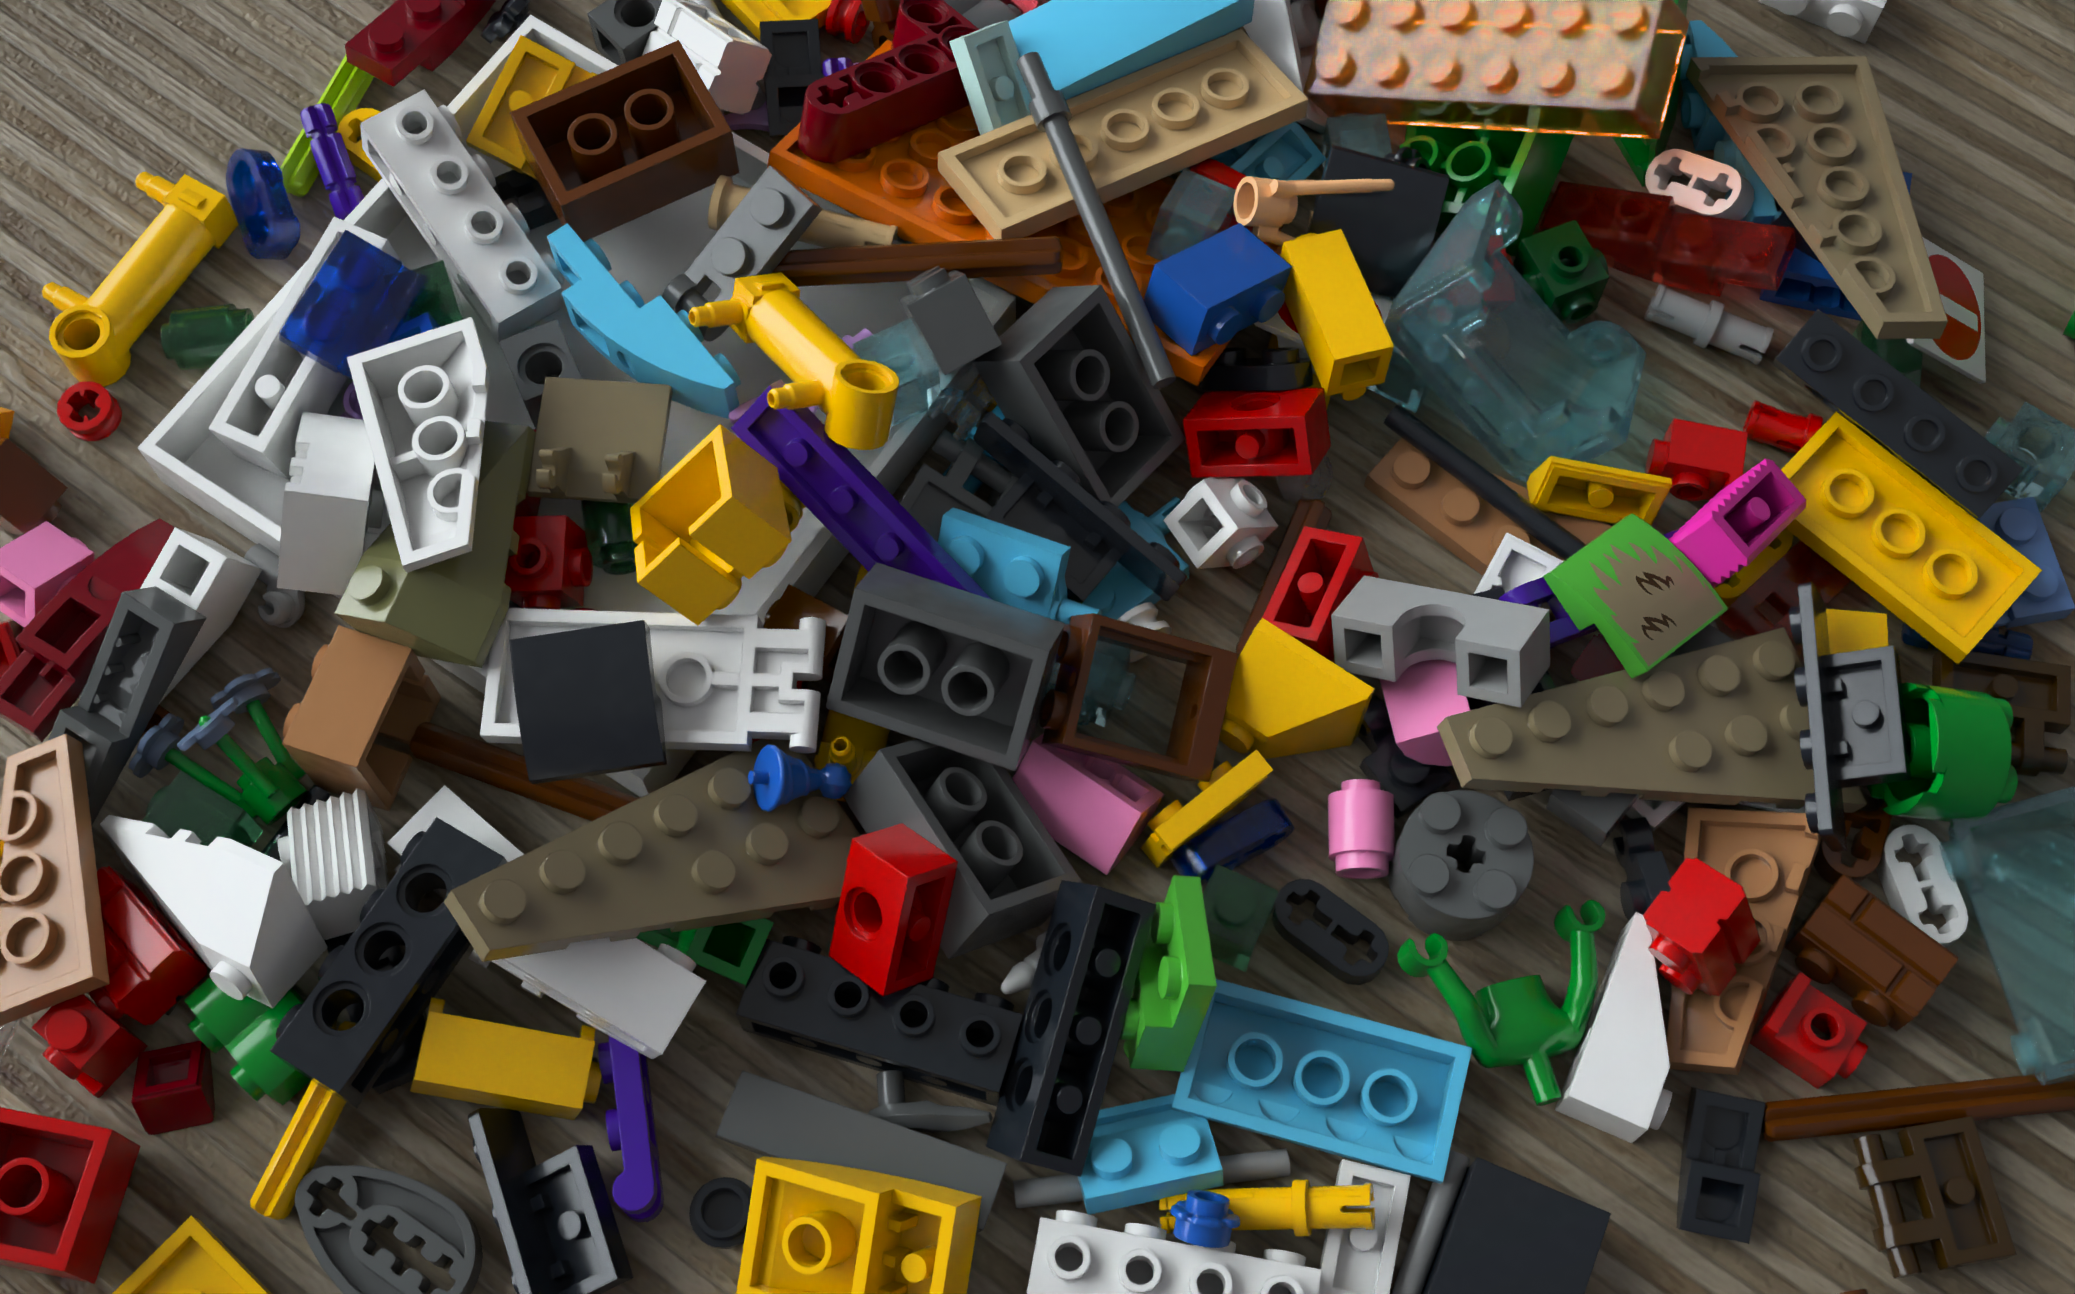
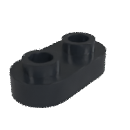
(1276, 370)

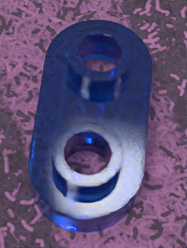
(261, 204)

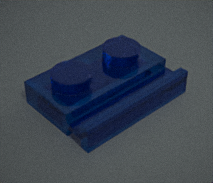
(352, 304)

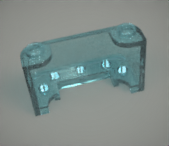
(1504, 354)
(2023, 896)

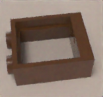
(1198, 709)

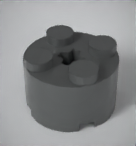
(1469, 829)

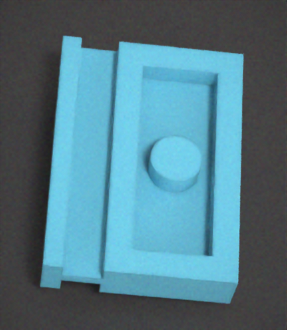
(1147, 1155)

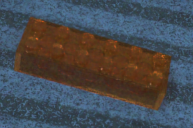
(1501, 63)

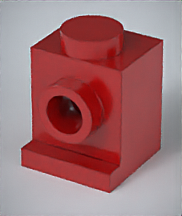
(1697, 458)
(1789, 1039)
(87, 1043)

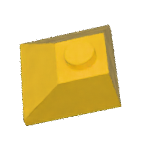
(1290, 698)

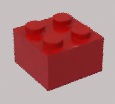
(59, 1193)

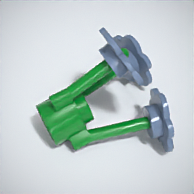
(266, 787)

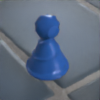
(782, 778)

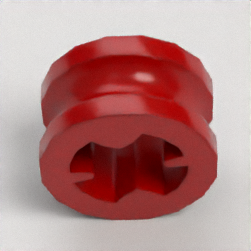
(847, 18)
(93, 394)

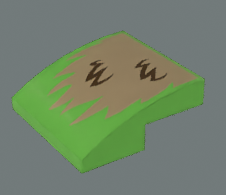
(1636, 593)

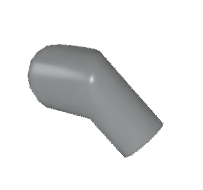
(281, 605)

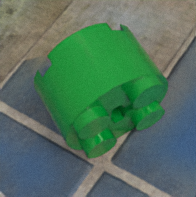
(1955, 755)

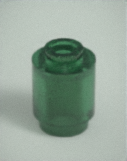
(202, 334)
(609, 536)

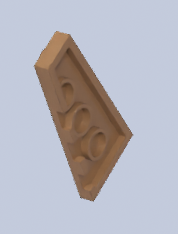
(1454, 512)
(1772, 862)
(48, 882)

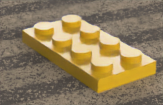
(1903, 539)

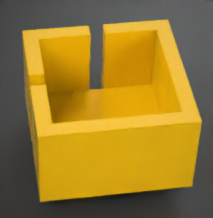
(709, 526)

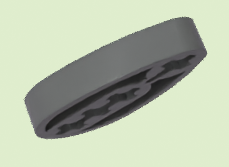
(382, 1199)

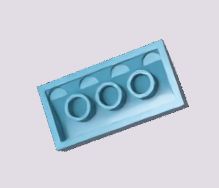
(1107, 39)
(1325, 1081)

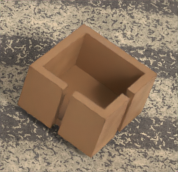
(355, 693)

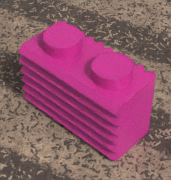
(1739, 522)

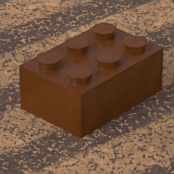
(626, 141)

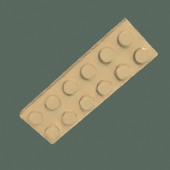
(1126, 133)

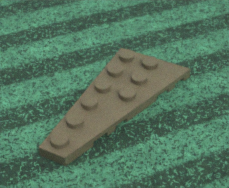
(1832, 166)
(1688, 730)
(668, 860)

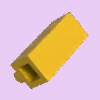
(1335, 314)
(506, 1065)

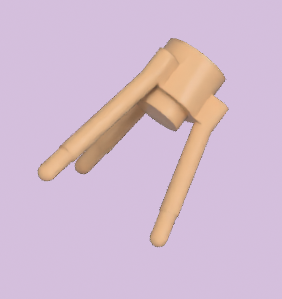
(1274, 202)

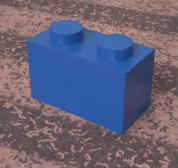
(1216, 289)

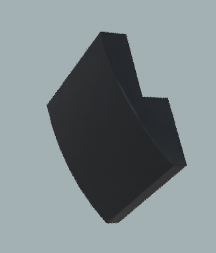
(1384, 228)
(587, 702)

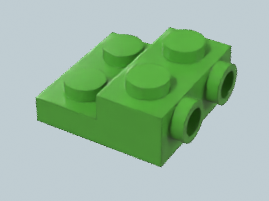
(1171, 982)

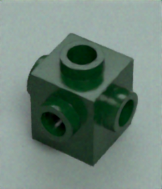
(1564, 270)

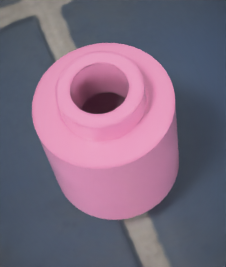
(1361, 829)

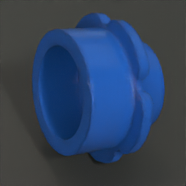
(1204, 1219)

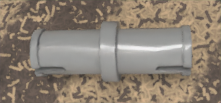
(1708, 324)

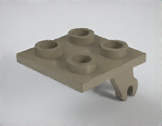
(599, 439)

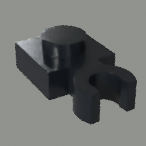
(1644, 867)

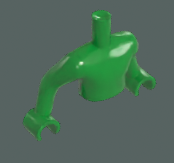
(1516, 1017)

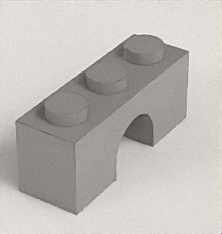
(1392, 624)

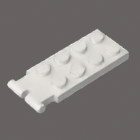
(713, 679)

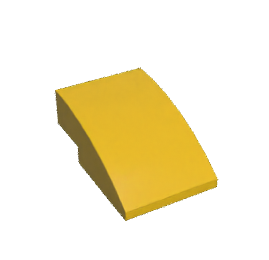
(854, 1232)

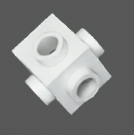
(1222, 523)

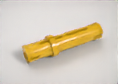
(1292, 1207)

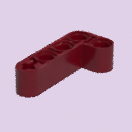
(889, 91)

